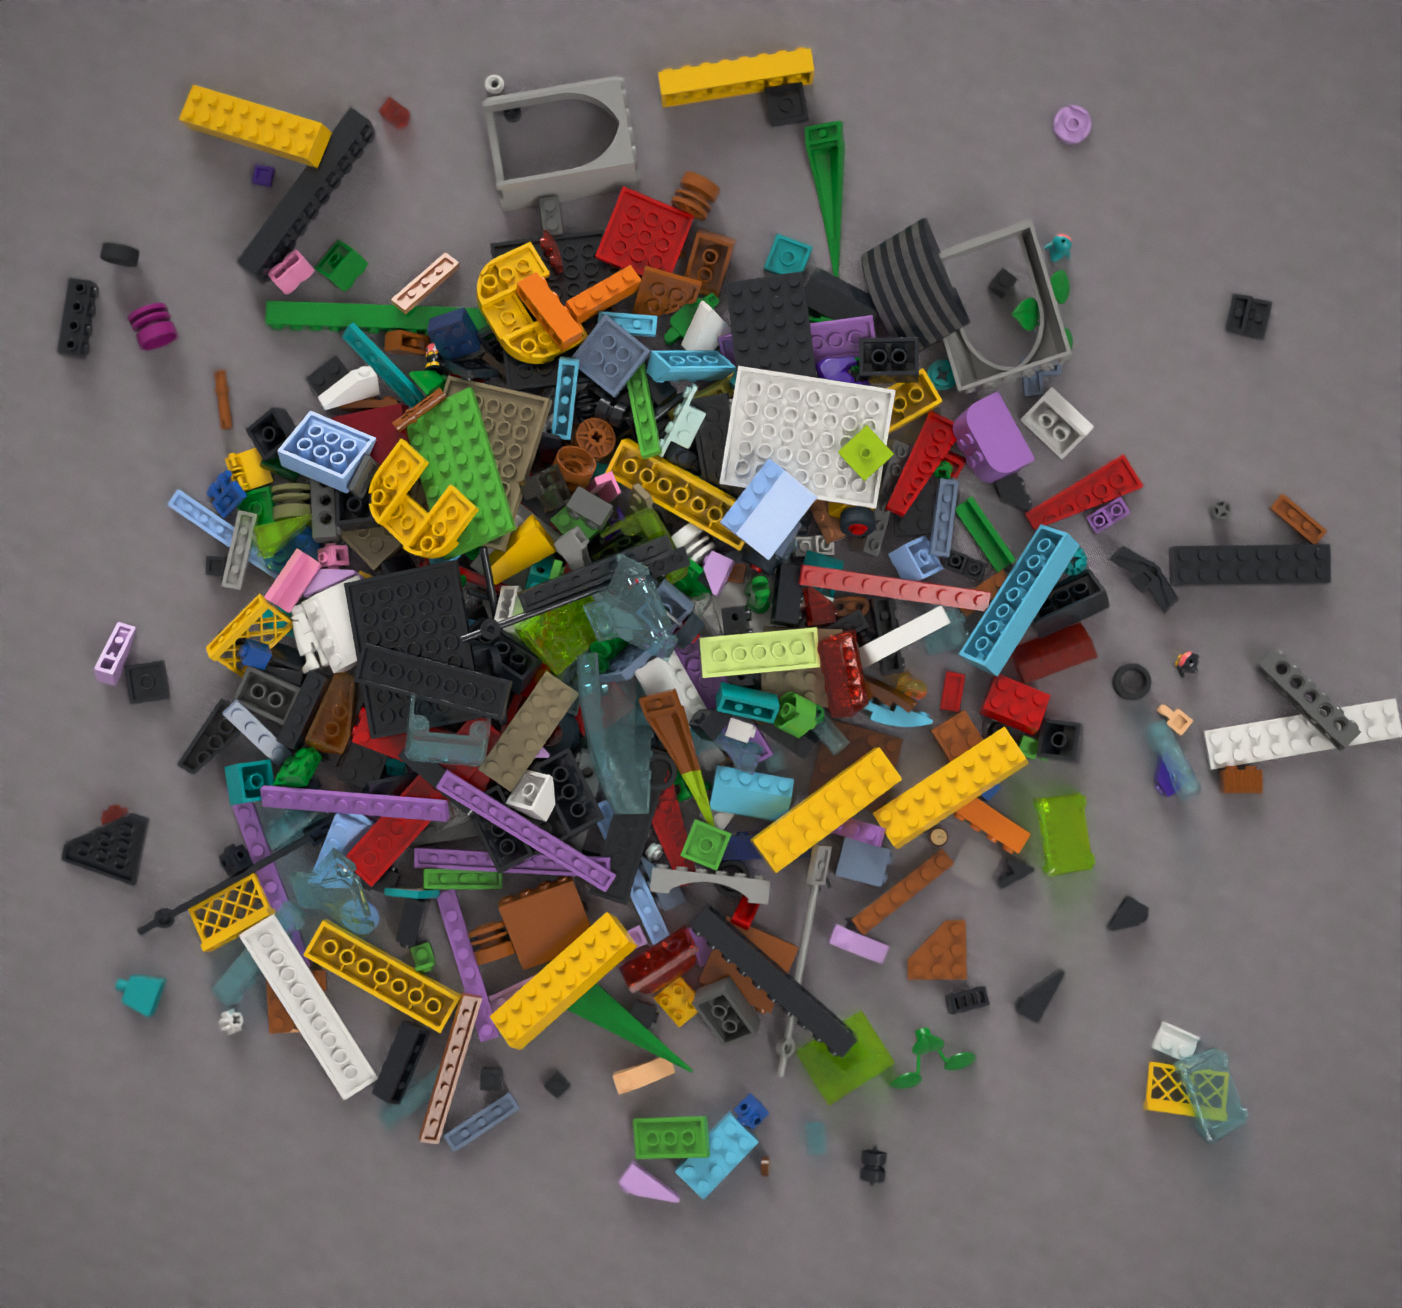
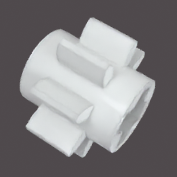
(231, 1021)

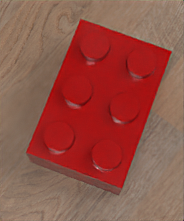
(1014, 704)

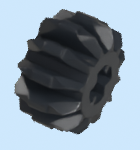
(585, 405)

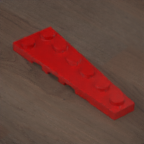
(926, 455)
(1101, 486)
(671, 829)

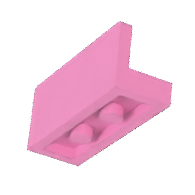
(605, 486)
(293, 580)

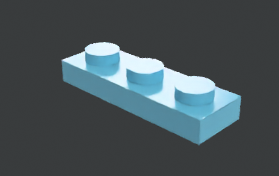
(633, 323)

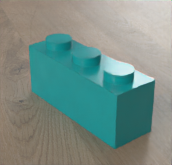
(747, 702)

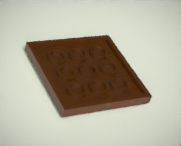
(861, 742)

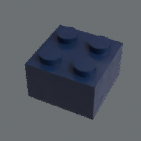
(454, 334)

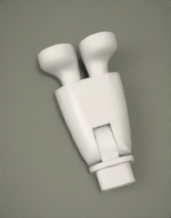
(307, 640)

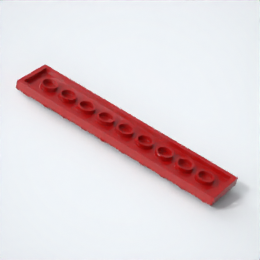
(392, 835)

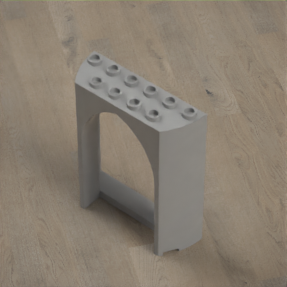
(602, 176)
(1051, 348)

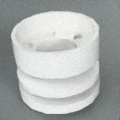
(694, 547)

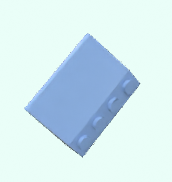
(325, 451)
(768, 509)

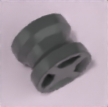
(1224, 510)

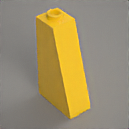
(525, 547)

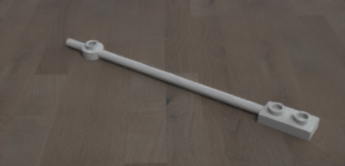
(816, 876)

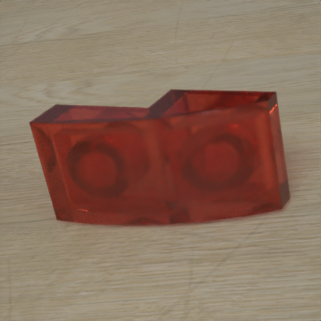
(551, 248)

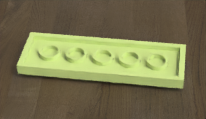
(759, 652)

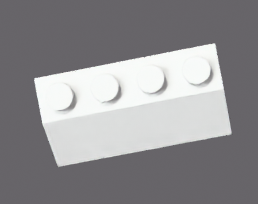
(663, 676)

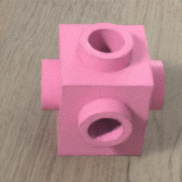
(333, 556)

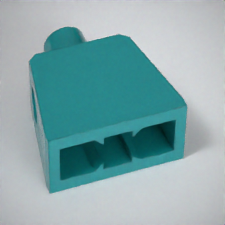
(535, 577)
(141, 992)

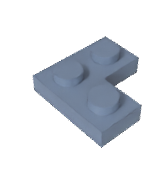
(1033, 385)

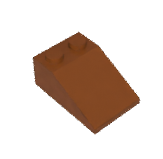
(710, 260)

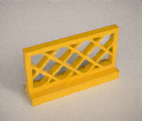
(237, 628)
(234, 929)
(1164, 1105)

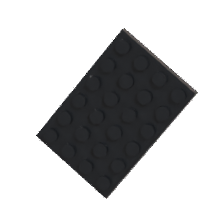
(771, 324)

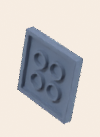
(610, 355)
(625, 664)

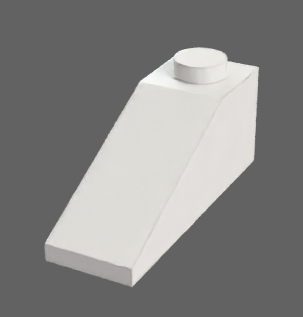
(353, 387)

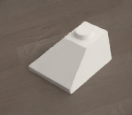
(533, 795)

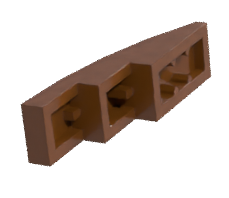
(888, 694)

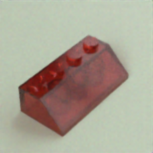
(1053, 653)
(843, 674)

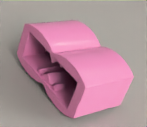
(291, 272)

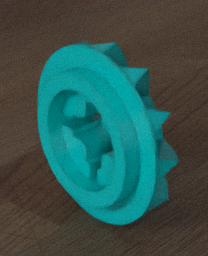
(943, 366)
(1079, 565)

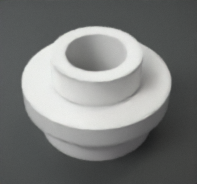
(494, 79)
(654, 852)

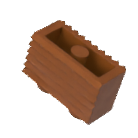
(1241, 781)

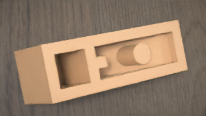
(642, 1074)

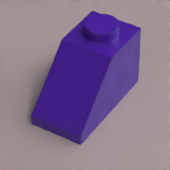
(1162, 779)

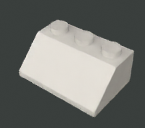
(1057, 423)

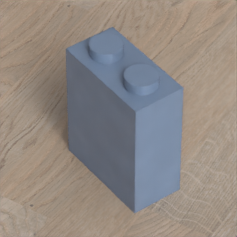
(863, 862)

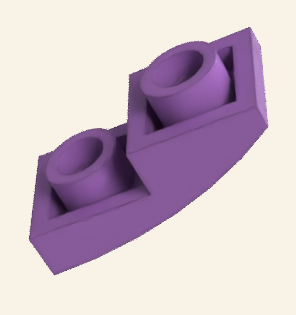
(1108, 515)

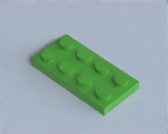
(671, 1137)

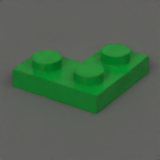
(690, 584)

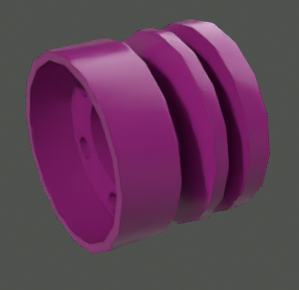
(153, 326)

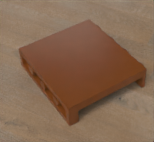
(544, 920)
(776, 948)

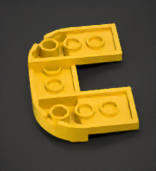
(505, 311)
(417, 530)

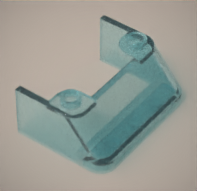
(442, 747)

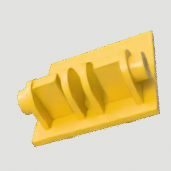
(247, 470)
(677, 1001)

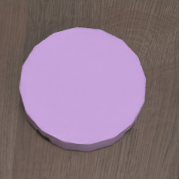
(1072, 124)

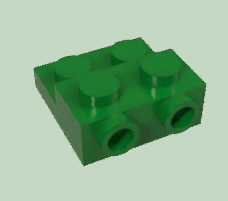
(298, 768)

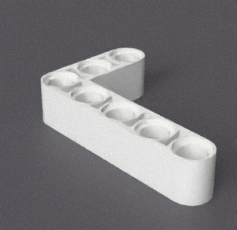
(903, 636)

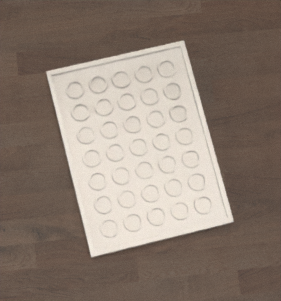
(801, 429)

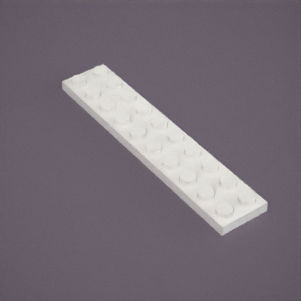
(1296, 735)
(308, 1006)

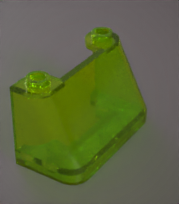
(1064, 833)

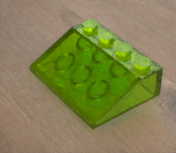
(559, 634)
(839, 1075)

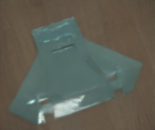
(633, 611)
(335, 893)

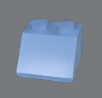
(913, 560)

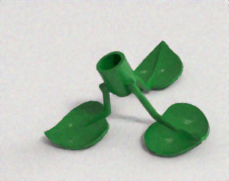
(1028, 313)
(929, 1043)

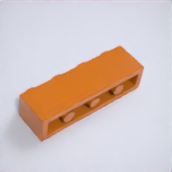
(603, 294)
(549, 311)
(994, 825)

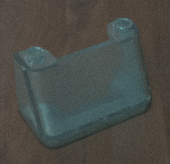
(1212, 1094)

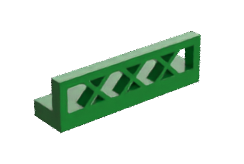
(984, 534)

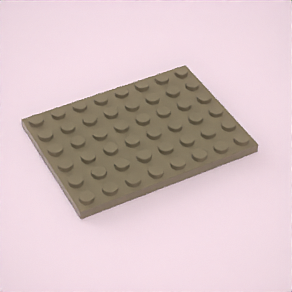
(514, 431)

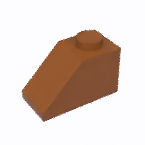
(406, 343)

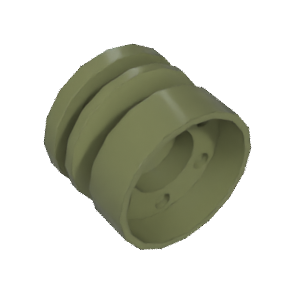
(292, 500)

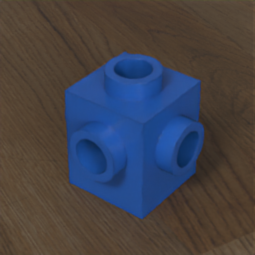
(751, 1111)

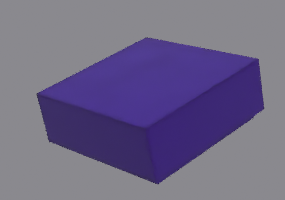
(263, 175)

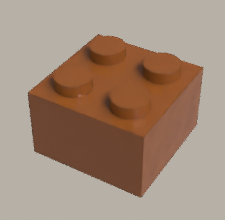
(956, 735)

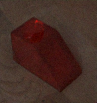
(818, 607)

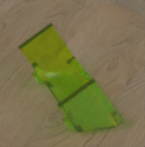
(649, 524)

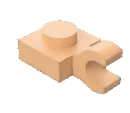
(1176, 720)

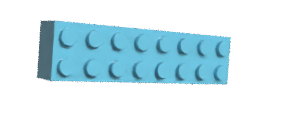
(1019, 599)

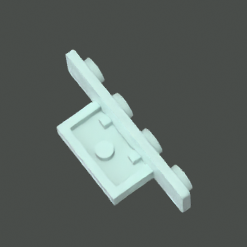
(685, 423)

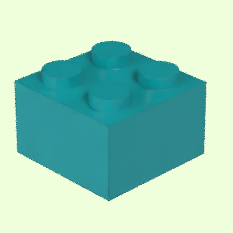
(247, 779)

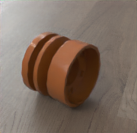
(695, 195)
(597, 430)
(576, 466)
(491, 942)

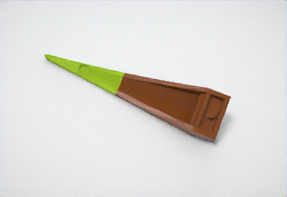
(671, 726)

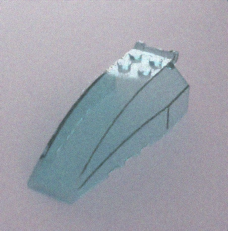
(616, 736)

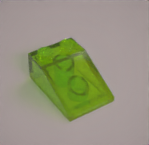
(276, 535)

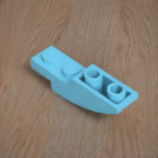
(897, 717)

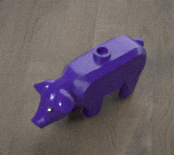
(837, 369)

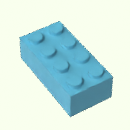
(728, 1146)

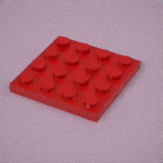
(643, 233)

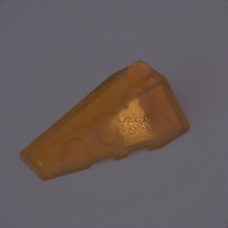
(333, 720)

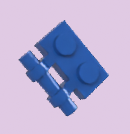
(230, 498)

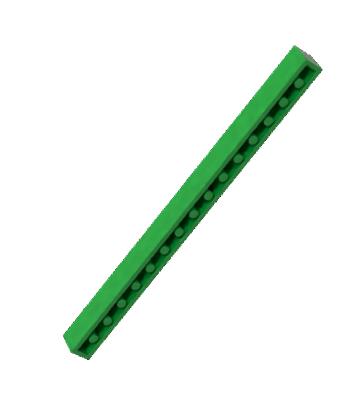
(367, 317)

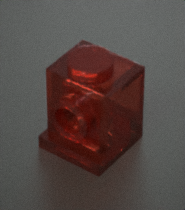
(388, 109)

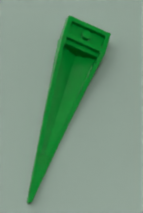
(826, 156)
(609, 1014)

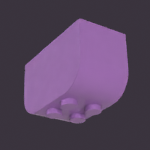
(991, 440)

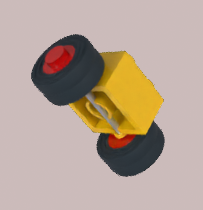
(854, 520)

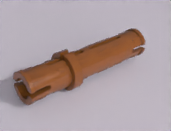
(223, 399)
(419, 410)

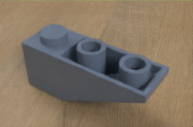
(663, 900)

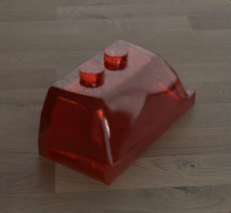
(661, 963)

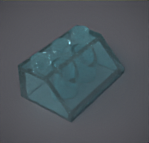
(289, 826)

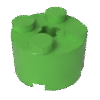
(795, 714)

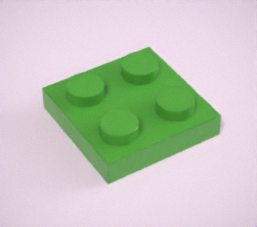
(705, 844)

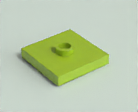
(865, 453)

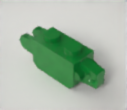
(682, 319)

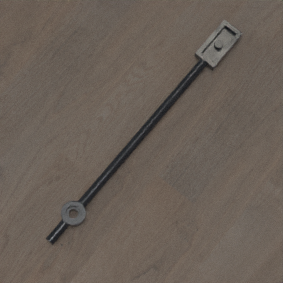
(657, 568)
(314, 833)

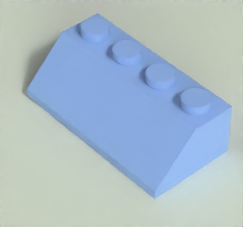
(345, 834)

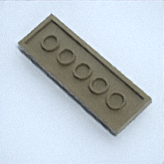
(528, 731)

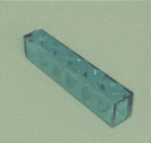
(244, 970)

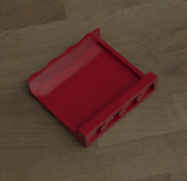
(378, 424)

